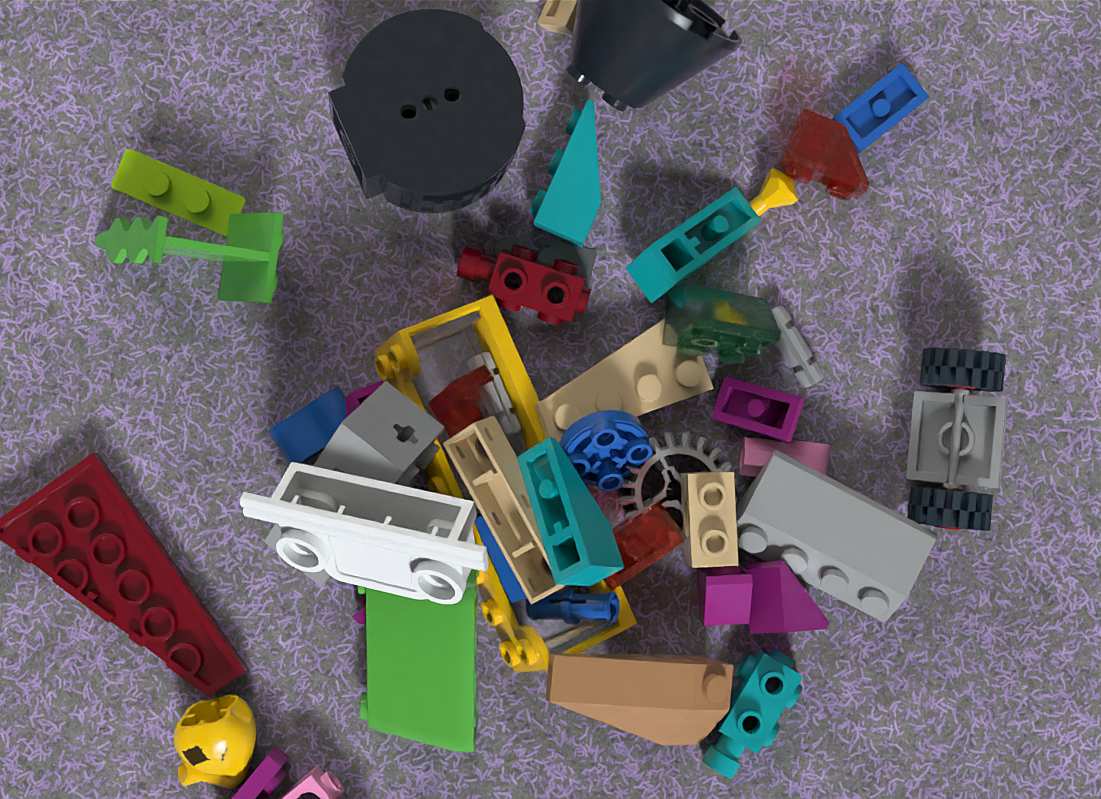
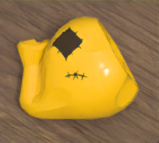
(216, 741)

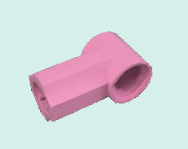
(757, 451)

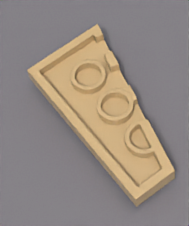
(630, 380)

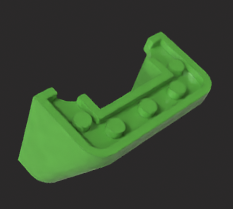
(423, 668)

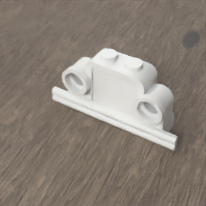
(373, 532)

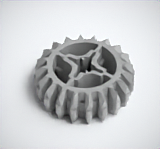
(660, 458)

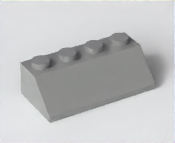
(832, 536)

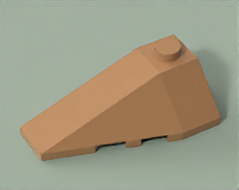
(644, 694)

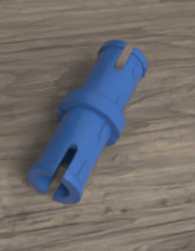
(575, 606)

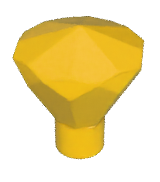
(775, 192)

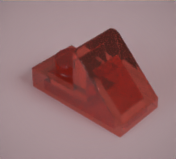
(644, 542)

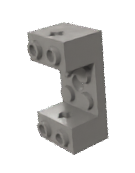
(380, 443)

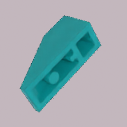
(692, 244)
(568, 518)

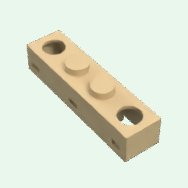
(501, 491)

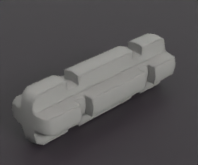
(795, 350)
(496, 396)

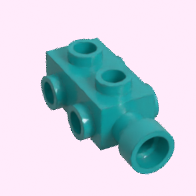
(753, 699)

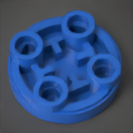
(604, 445)

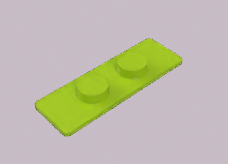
(176, 191)

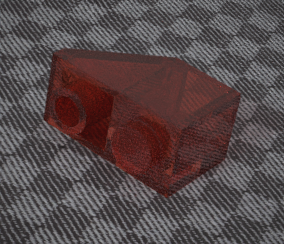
(823, 153)

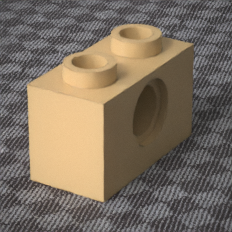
(709, 519)

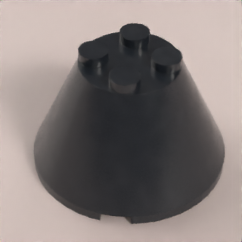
(645, 46)

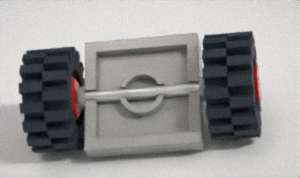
(957, 438)

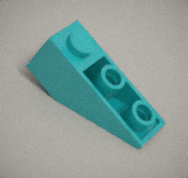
(574, 192)

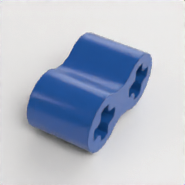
(311, 428)

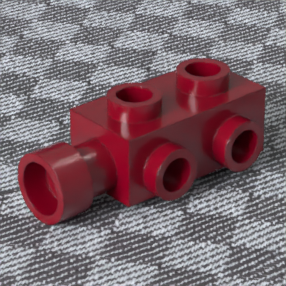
(536, 281)

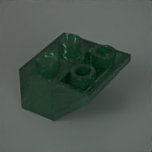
(718, 323)

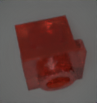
(456, 403)

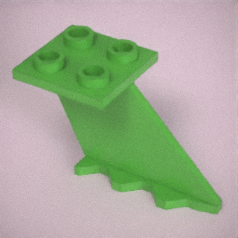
(247, 257)

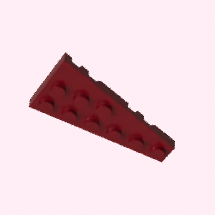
(111, 561)

